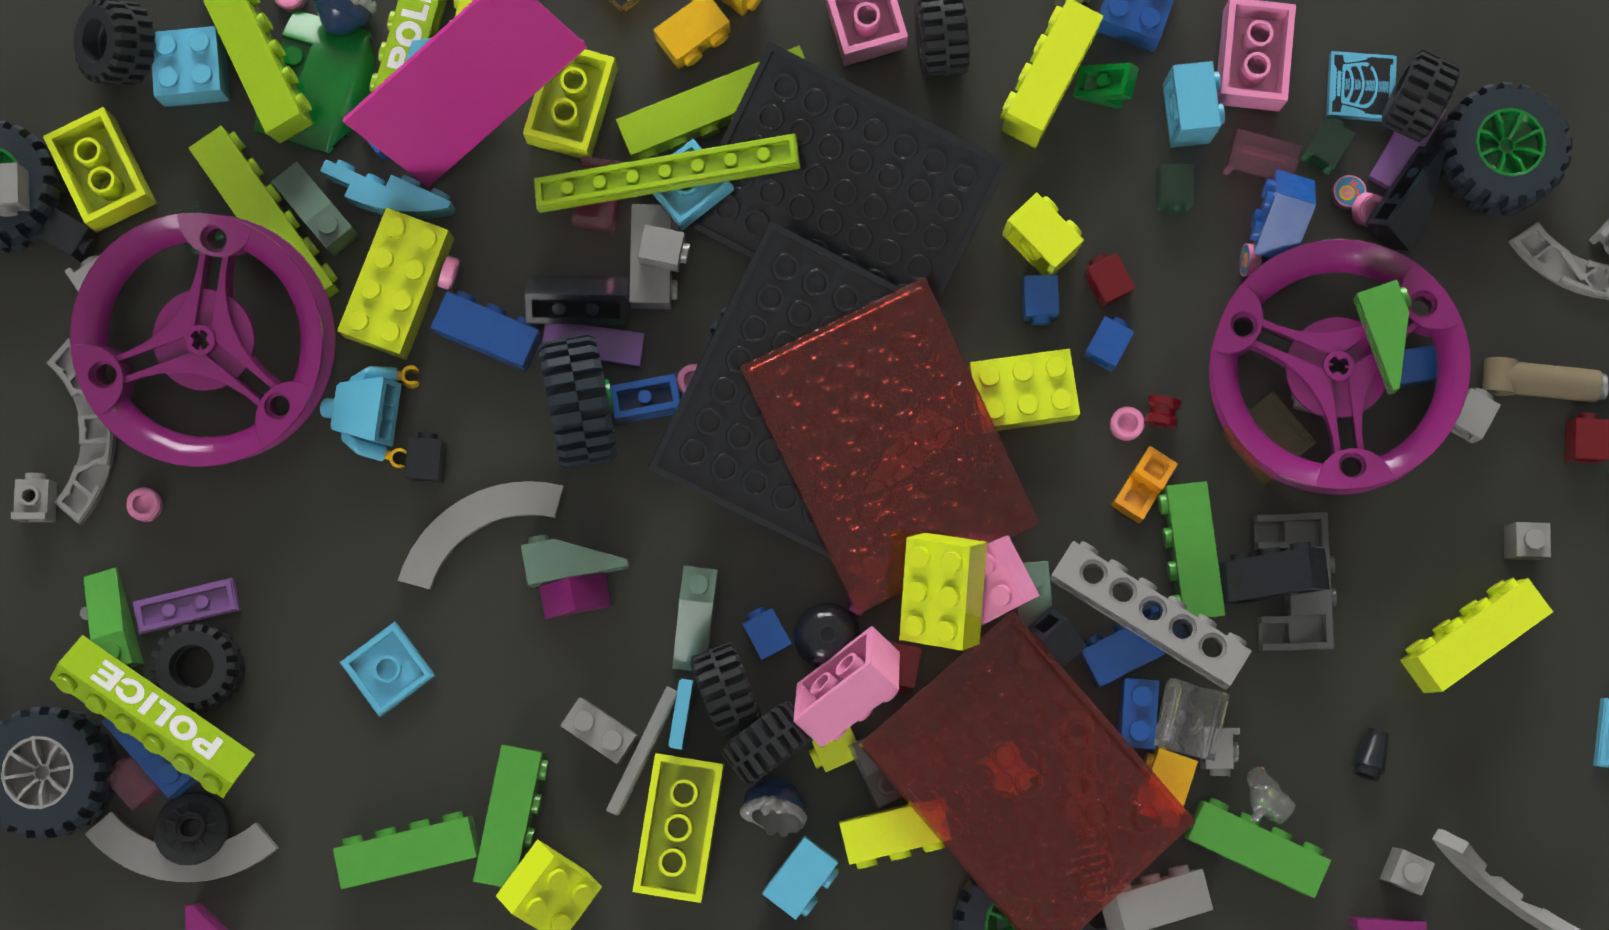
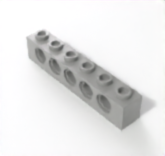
(1129, 614)

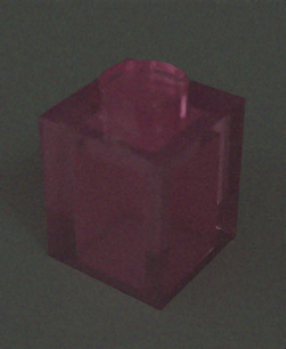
(132, 784)

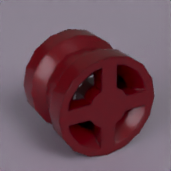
(1162, 411)

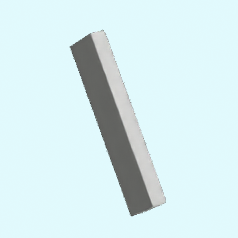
(642, 752)

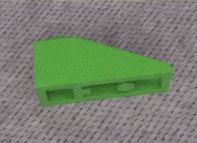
(1385, 322)
(110, 617)

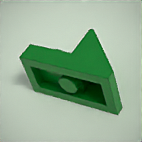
(1106, 84)

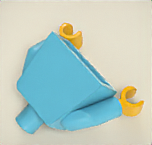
(368, 410)

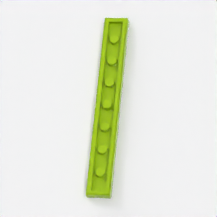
(667, 173)

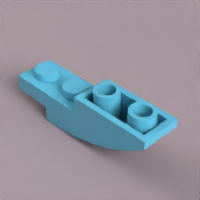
(398, 194)

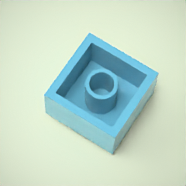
(190, 67)
(1192, 104)
(801, 877)

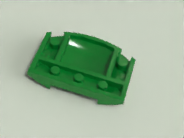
(331, 74)

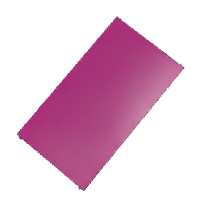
(464, 84)

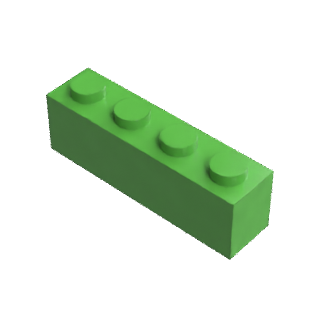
(1192, 548)
(510, 813)
(1257, 848)
(407, 851)

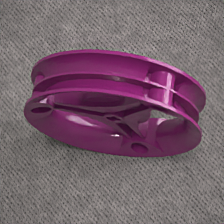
(179, 342)
(1338, 342)

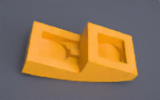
(1144, 484)

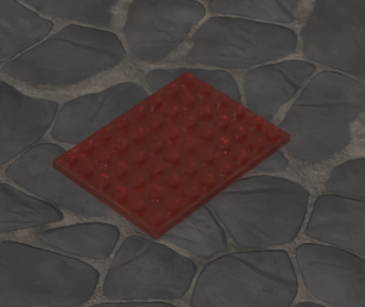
(887, 438)
(1027, 782)

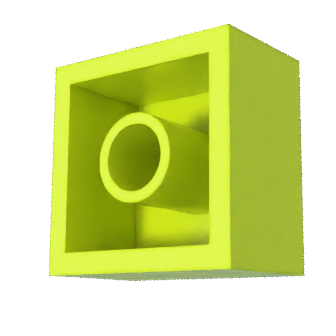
(1043, 235)
(548, 890)

